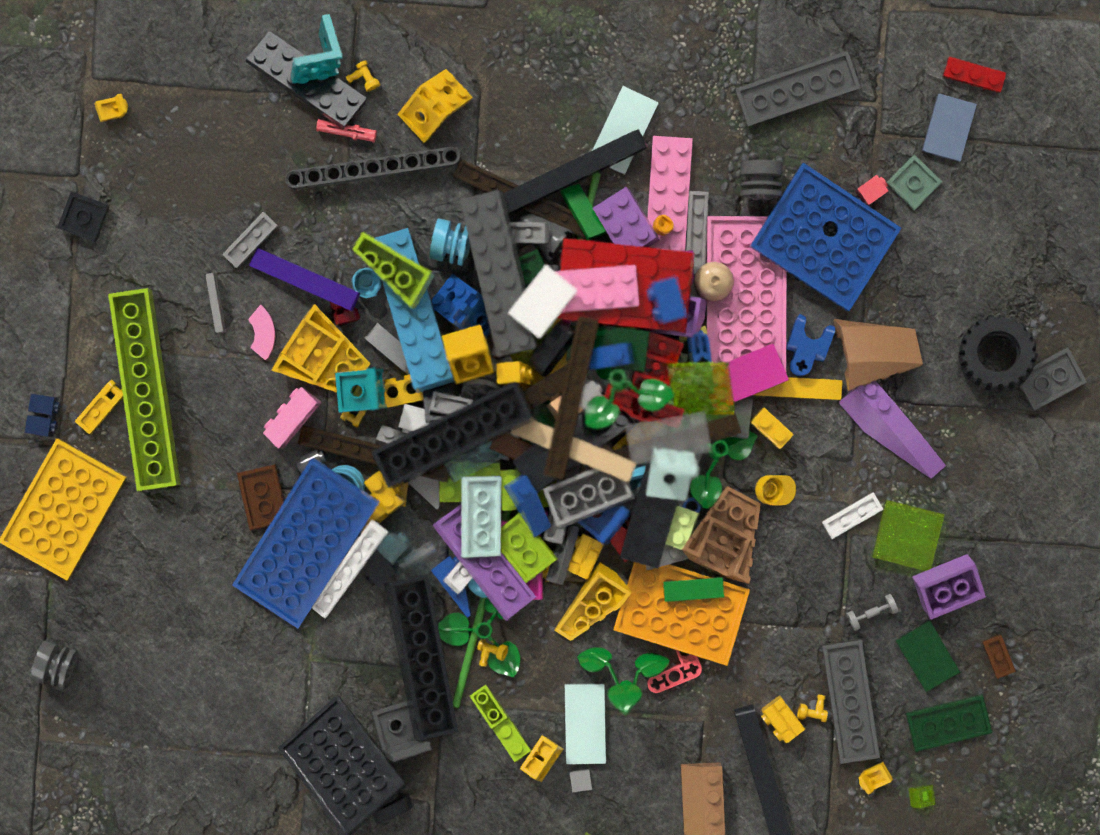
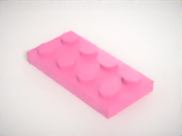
(602, 288)

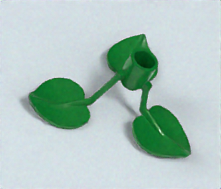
(602, 413)
(708, 489)
(455, 630)
(623, 694)

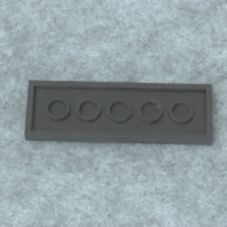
(797, 88)
(850, 701)

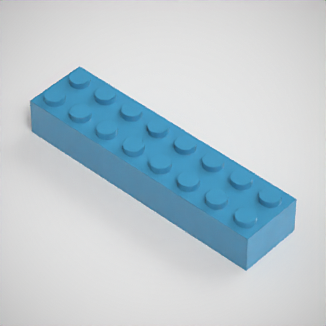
(418, 326)

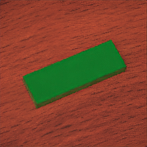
(583, 212)
(693, 589)

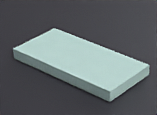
(628, 114)
(481, 516)
(585, 724)

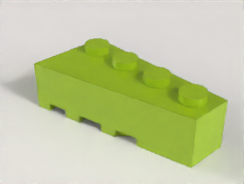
(399, 272)

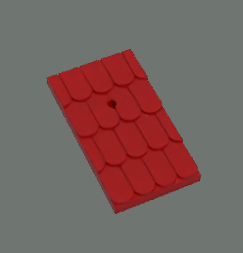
(651, 266)

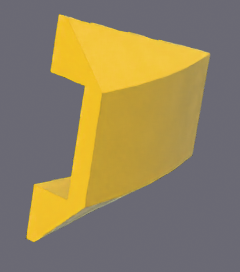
(318, 352)

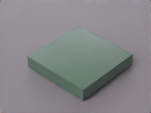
(914, 182)

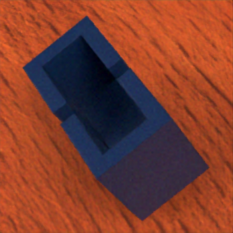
(42, 425)

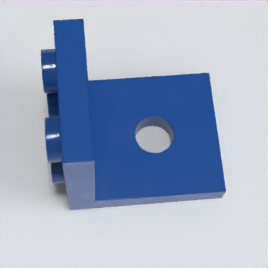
(464, 308)
(607, 525)

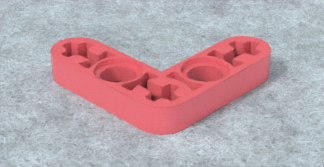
(684, 662)

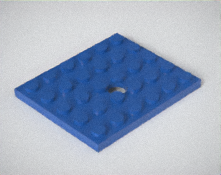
(830, 265)

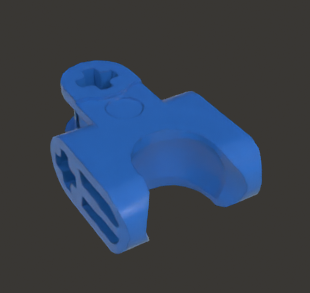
(698, 346)
(805, 348)

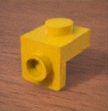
(111, 108)
(874, 777)

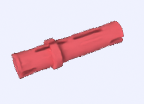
(354, 132)

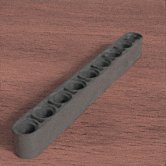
(363, 166)

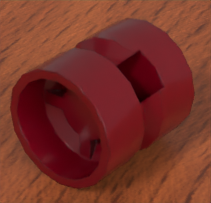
(343, 315)

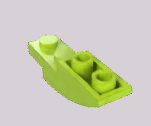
(500, 723)

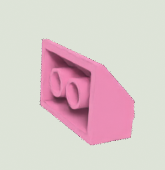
(291, 417)

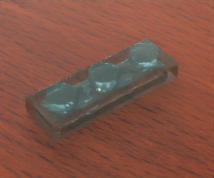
(472, 462)

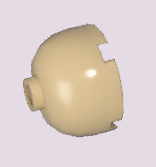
(713, 281)

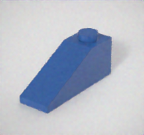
(611, 356)
(528, 504)
(441, 572)

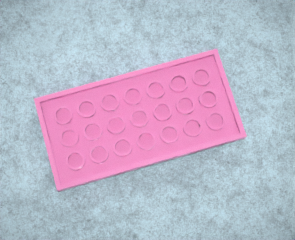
(756, 306)

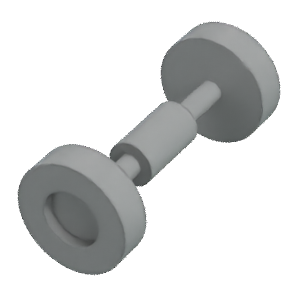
(872, 612)

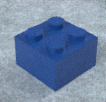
(666, 300)

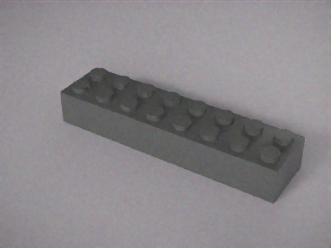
(497, 270)

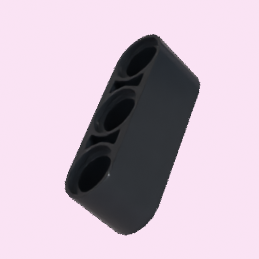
(552, 348)

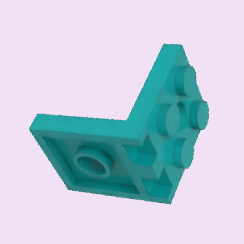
(323, 64)
(372, 390)

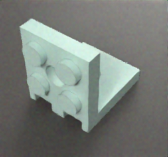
(666, 462)

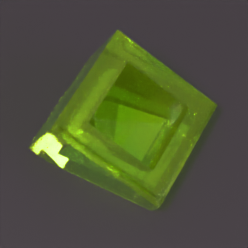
(921, 796)

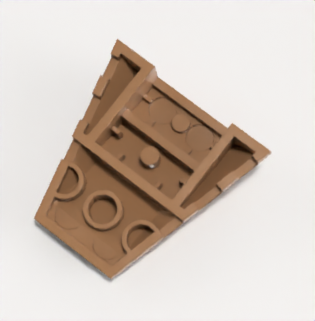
(876, 351)
(726, 536)

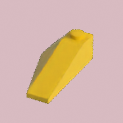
(596, 599)

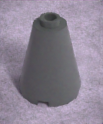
(557, 233)

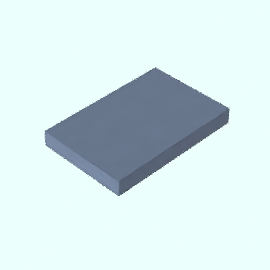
(949, 127)

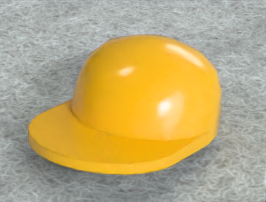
(775, 489)

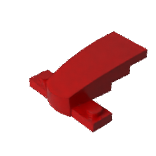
(661, 352)

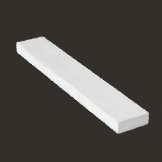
(349, 568)

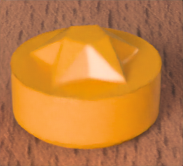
(663, 225)

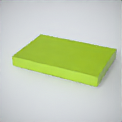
(525, 552)

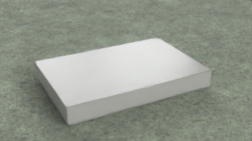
(543, 301)

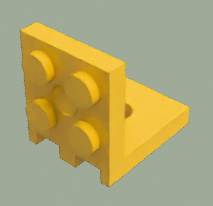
(434, 104)

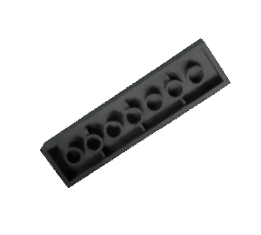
(453, 435)
(421, 657)

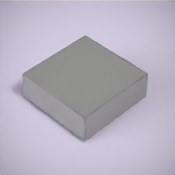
(580, 780)

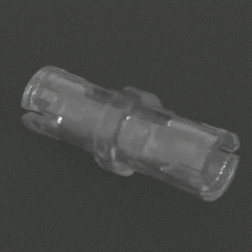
(417, 555)

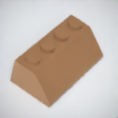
(703, 799)

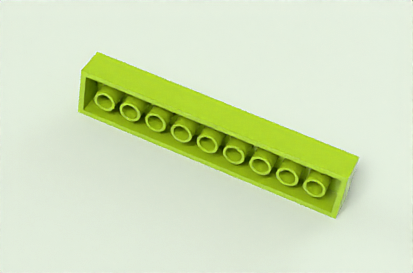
(144, 389)

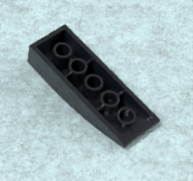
(533, 461)

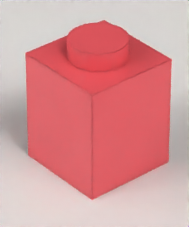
(872, 190)

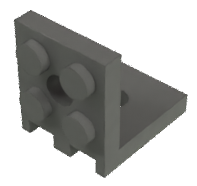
(397, 743)

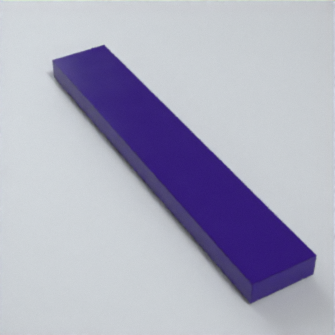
(304, 279)

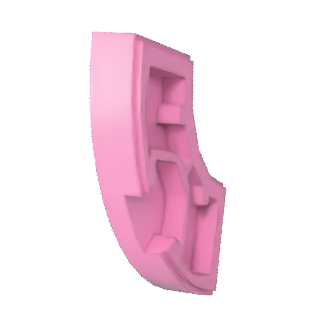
(264, 332)

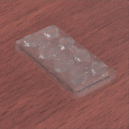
(678, 433)

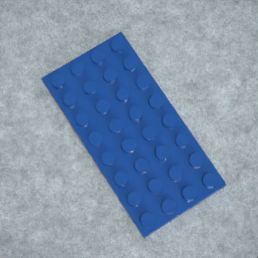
(305, 543)

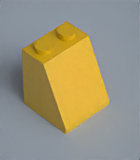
(468, 354)

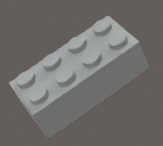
(586, 496)

